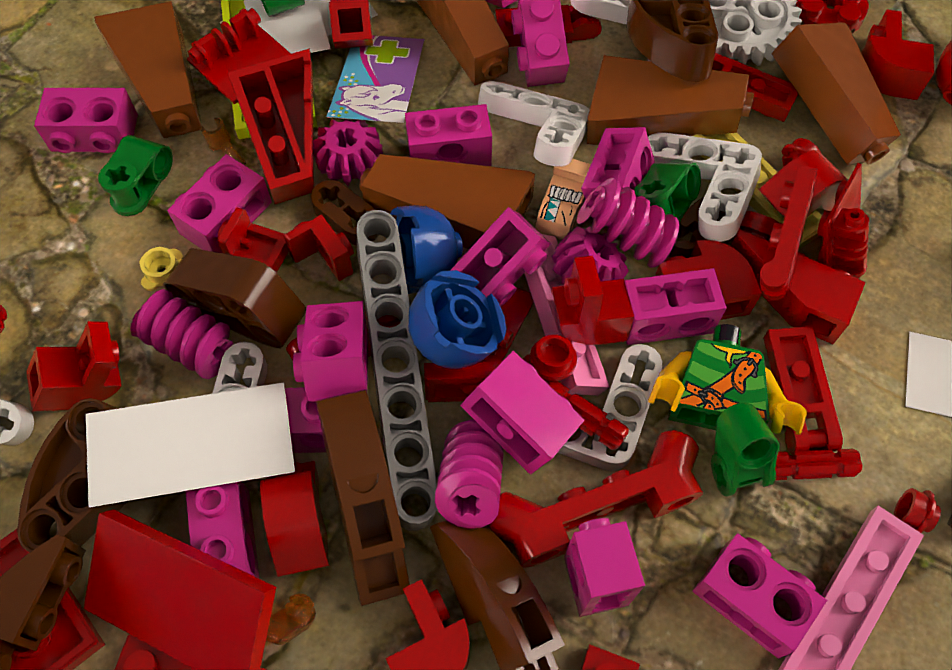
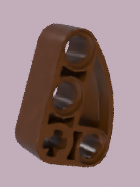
(675, 35)
(238, 293)
(59, 483)

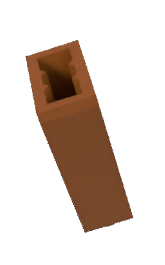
(471, 36)
(153, 58)
(838, 90)
(644, 95)
(464, 193)

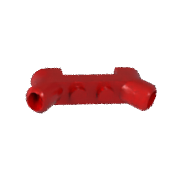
(542, 531)

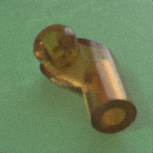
(291, 620)

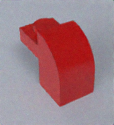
(350, 23)
(897, 65)
(826, 183)
(732, 271)
(591, 308)
(70, 374)
(294, 520)
(441, 647)

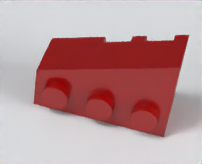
(279, 118)

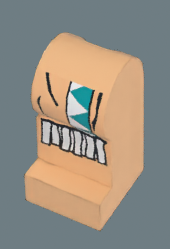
(562, 200)

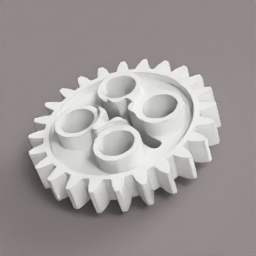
(753, 27)

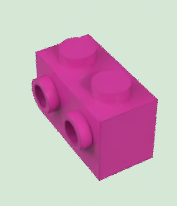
(542, 40)
(504, 255)
(522, 413)

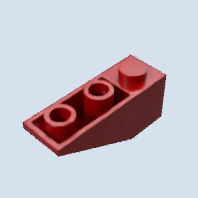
(815, 294)

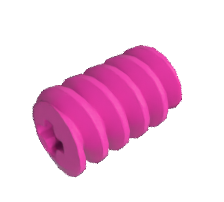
(632, 219)
(182, 333)
(469, 476)

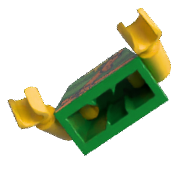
(720, 375)

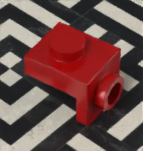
(319, 237)
(252, 241)

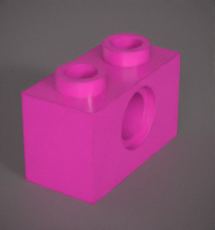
(451, 135)

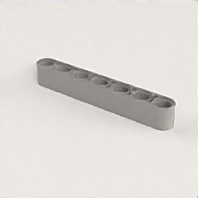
(395, 342)

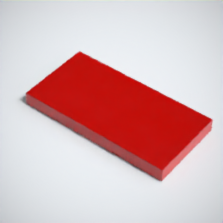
(177, 596)

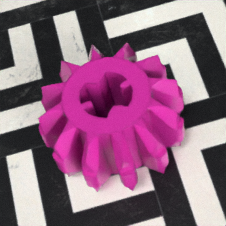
(346, 149)
(583, 242)

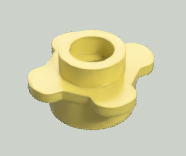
(154, 261)

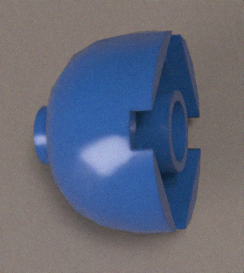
(426, 244)
(455, 321)

